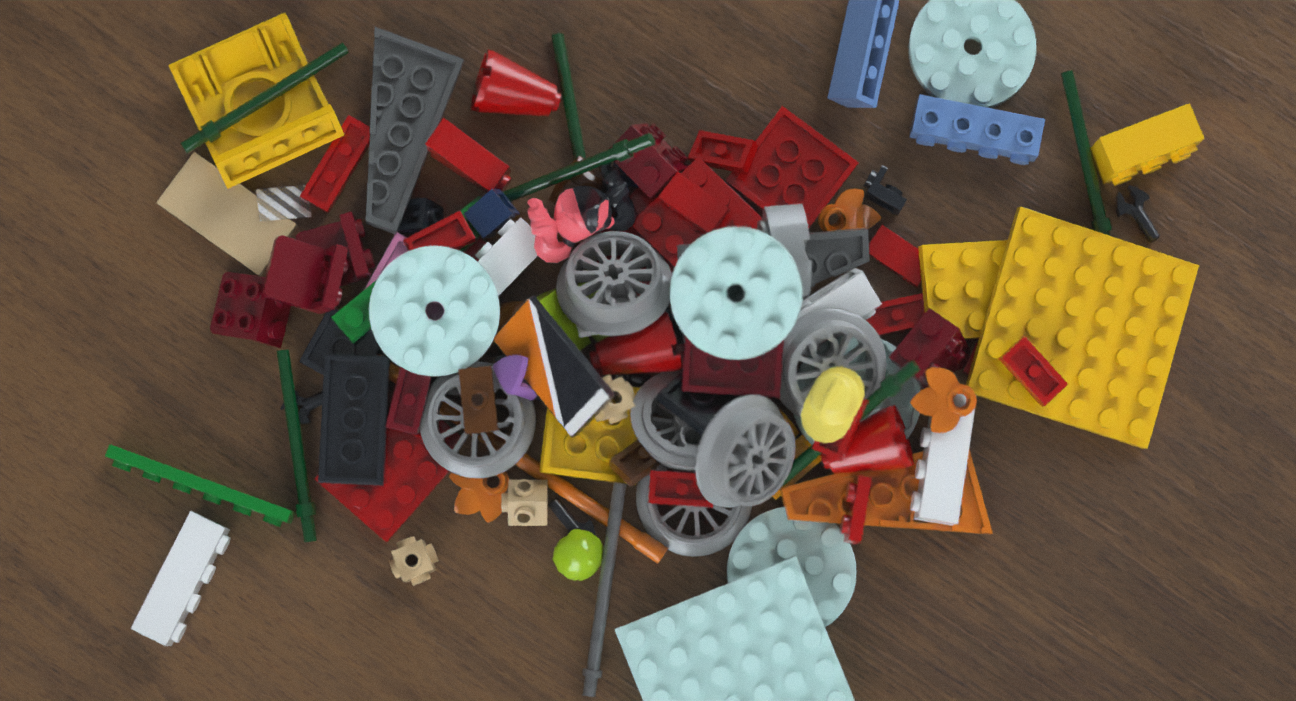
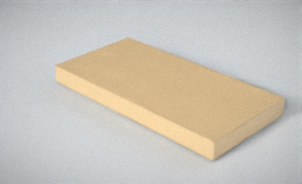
(222, 214)

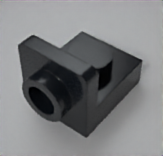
(885, 197)
(420, 215)

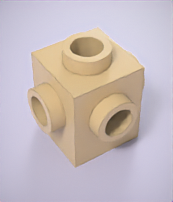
(623, 399)
(526, 502)
(425, 565)

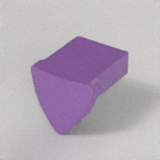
(511, 374)

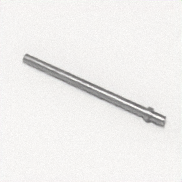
(592, 671)

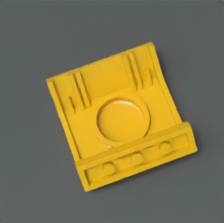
(240, 69)

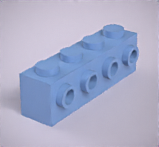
(863, 52)
(977, 129)

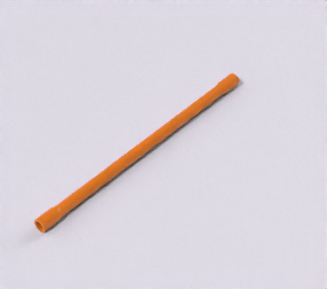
(640, 540)

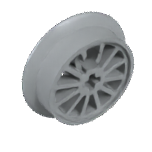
(614, 280)
(822, 325)
(520, 413)
(656, 443)
(757, 460)
(685, 544)

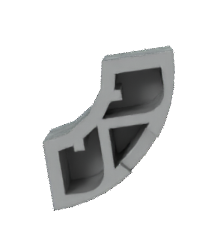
(790, 228)

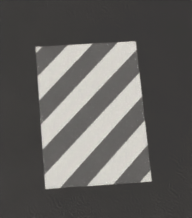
(282, 203)

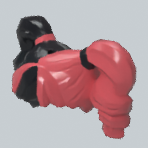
(580, 214)

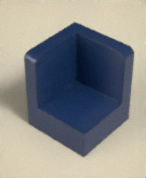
(491, 213)

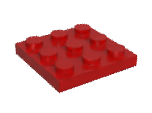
(793, 167)
(667, 228)
(408, 481)

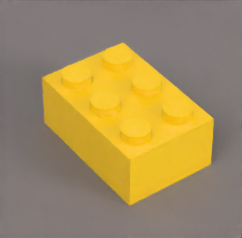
(1147, 145)

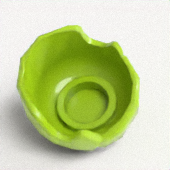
(578, 555)

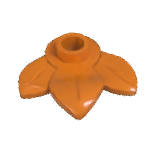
(850, 212)
(939, 397)
(478, 496)

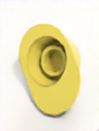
(832, 404)

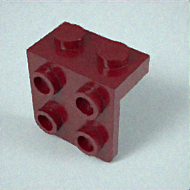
(653, 165)
(349, 234)
(305, 274)
(246, 313)
(932, 344)

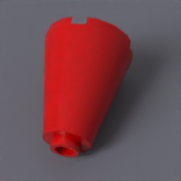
(512, 89)
(639, 352)
(876, 445)

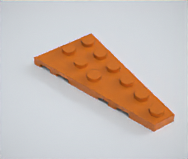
(888, 500)

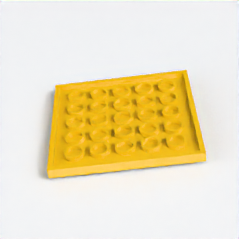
(1096, 313)

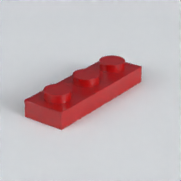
(337, 165)

